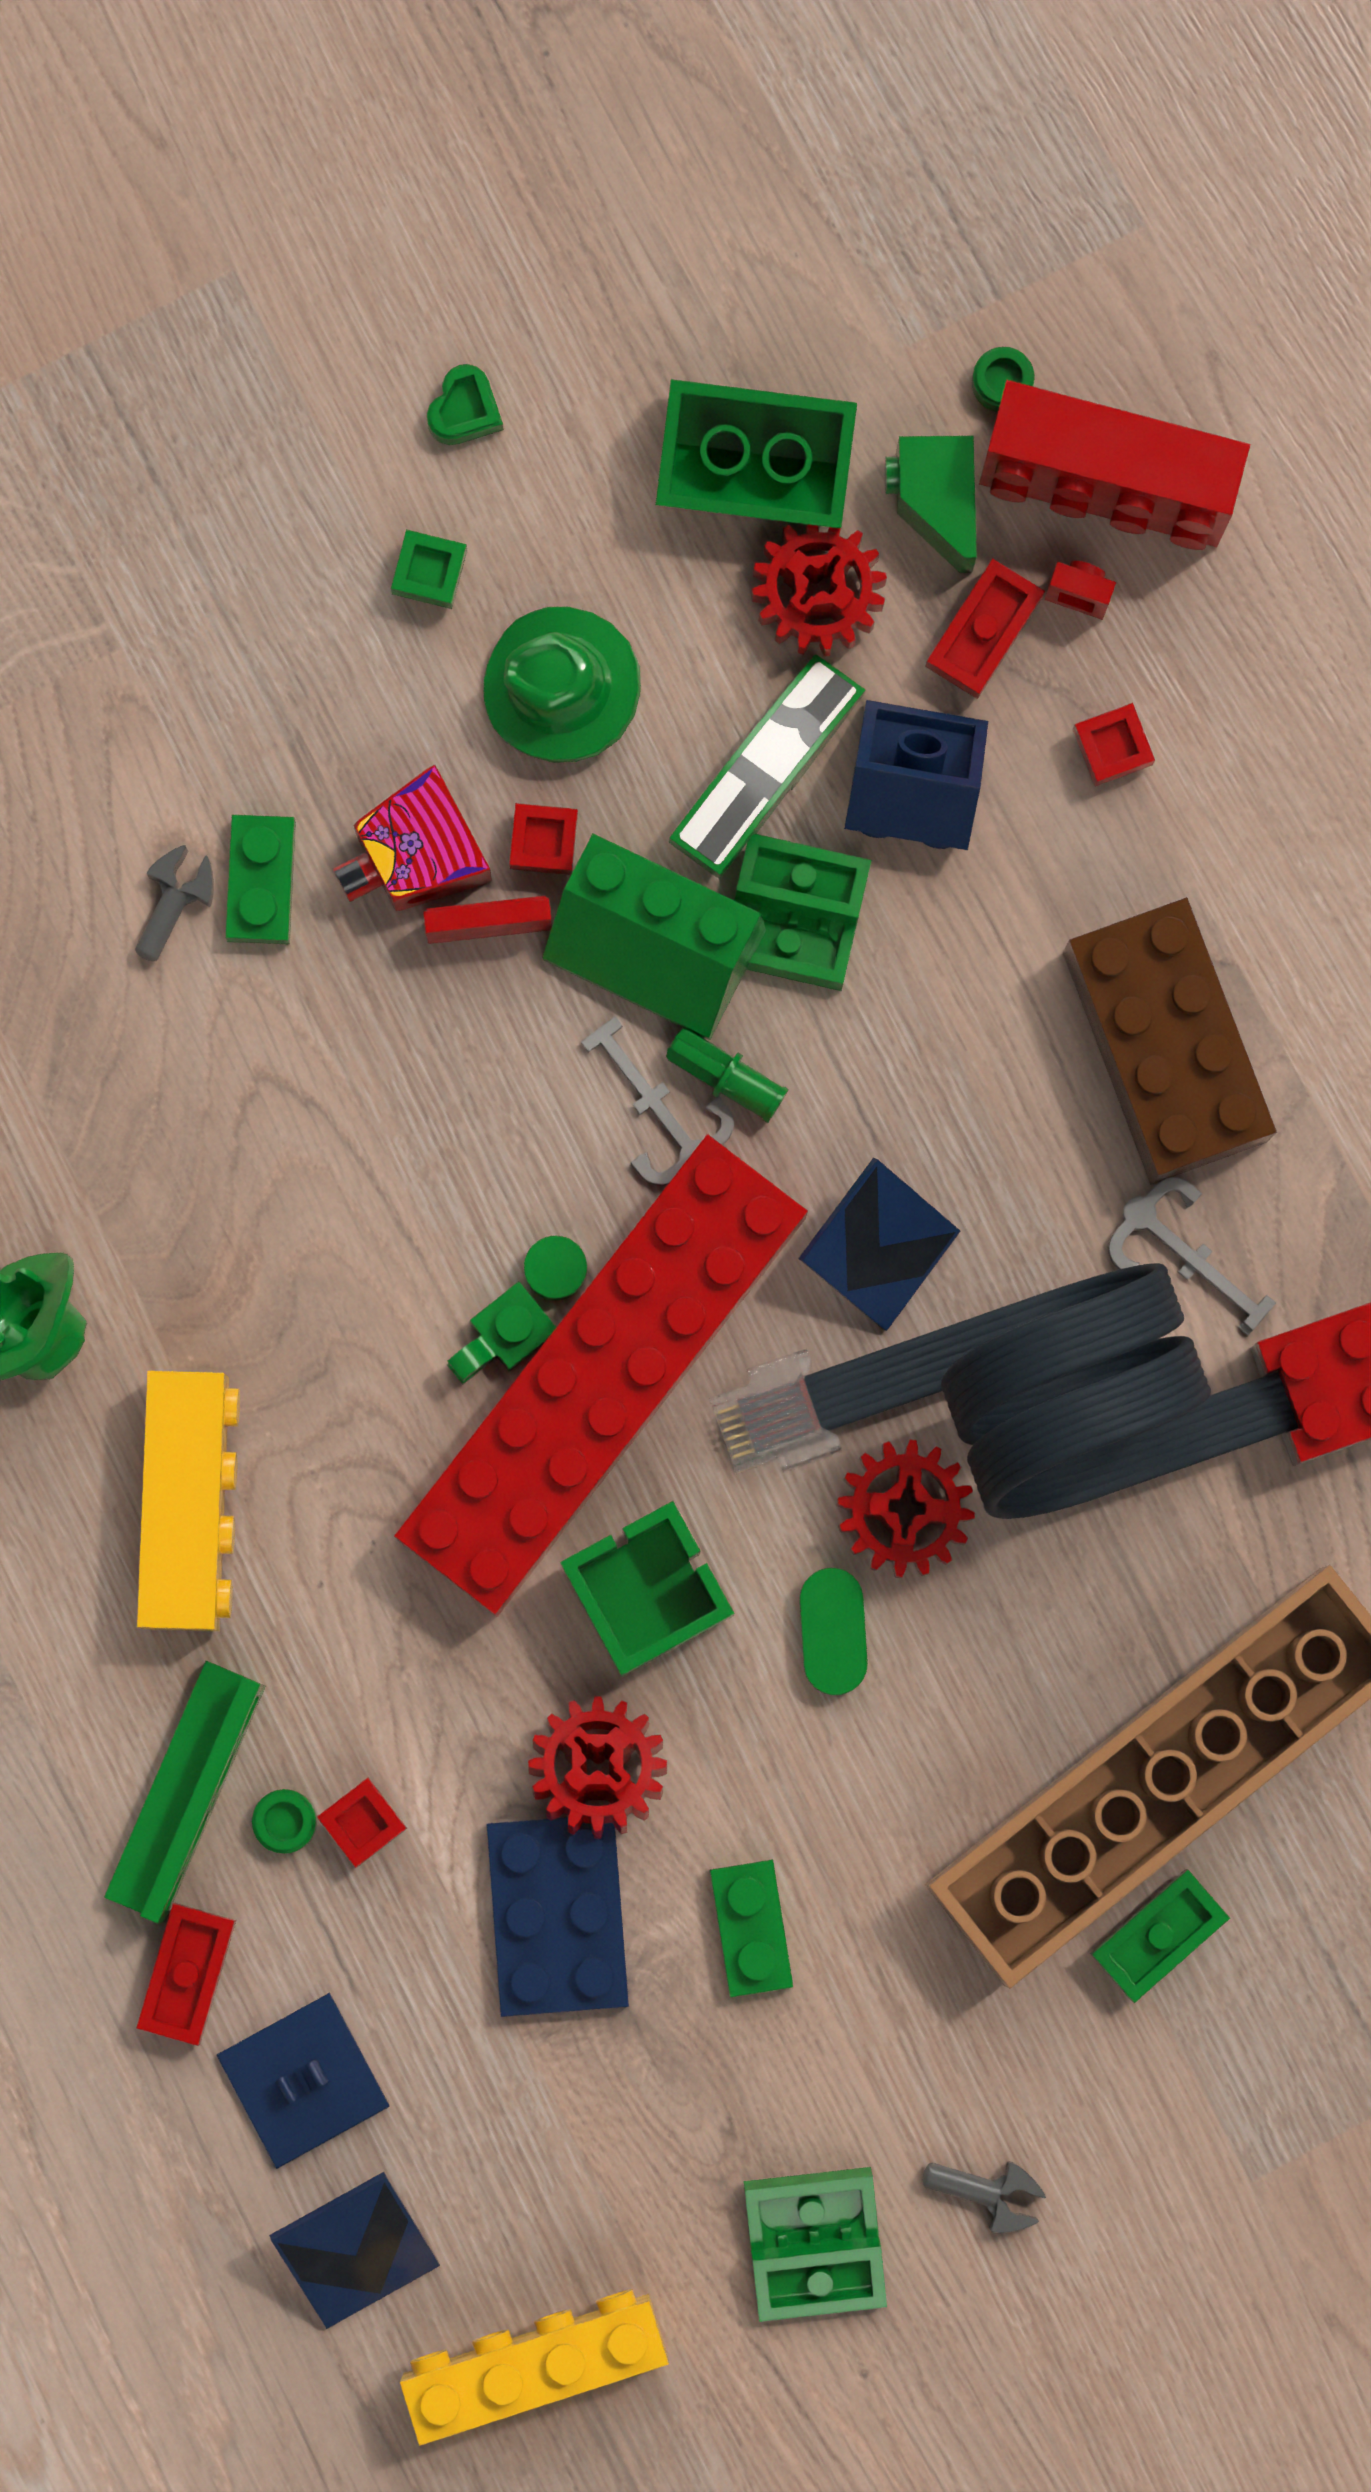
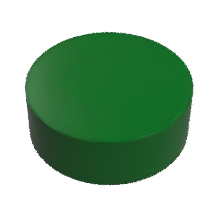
(994, 369)
(555, 1267)
(284, 1821)

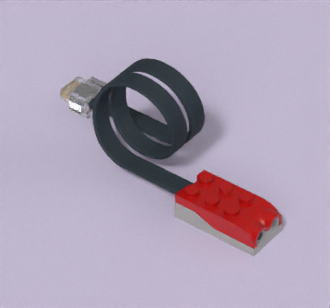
(1069, 1394)

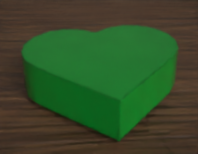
(465, 408)

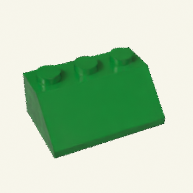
(756, 453)
(652, 936)

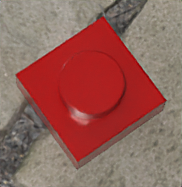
(1081, 588)
(1113, 744)
(543, 839)
(362, 1822)

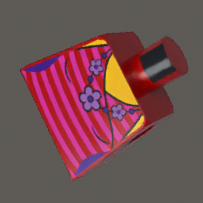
(415, 847)

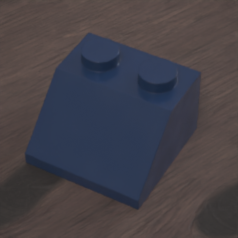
(917, 775)

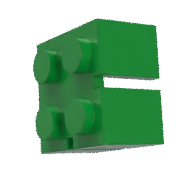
(646, 1592)

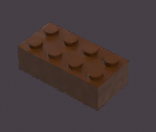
(1169, 1041)

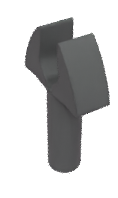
(173, 900)
(986, 2192)

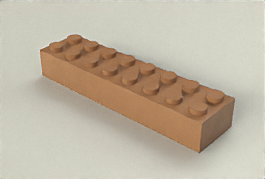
(1162, 1778)

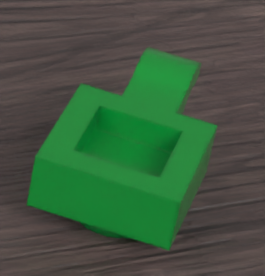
(507, 1330)

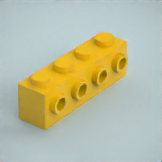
(185, 1501)
(534, 2368)

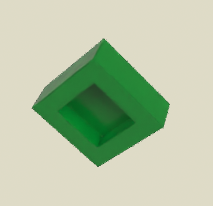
(429, 569)

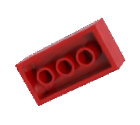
(1113, 466)

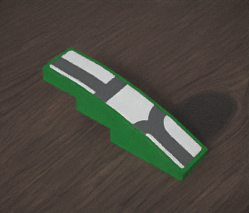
(766, 766)

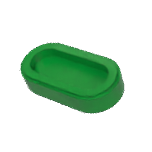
(833, 1631)

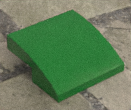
(807, 906)
(815, 2244)

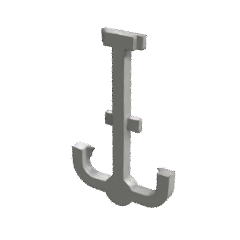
(651, 1099)
(1141, 1214)

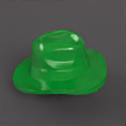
(562, 684)
(37, 1320)

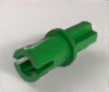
(726, 1074)

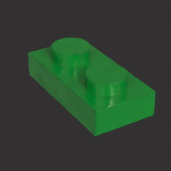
(260, 879)
(751, 1928)
(1160, 1935)

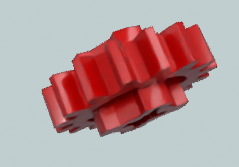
(800, 569)
(935, 1511)
(616, 1786)

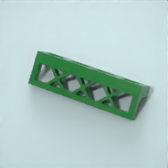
(184, 1792)

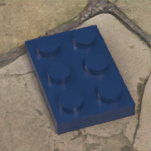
(556, 1917)

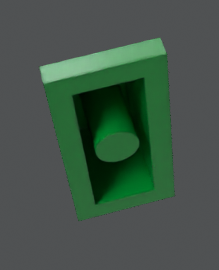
(937, 493)

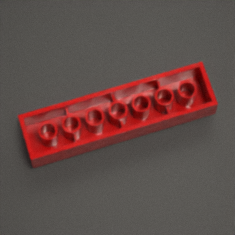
(601, 1375)

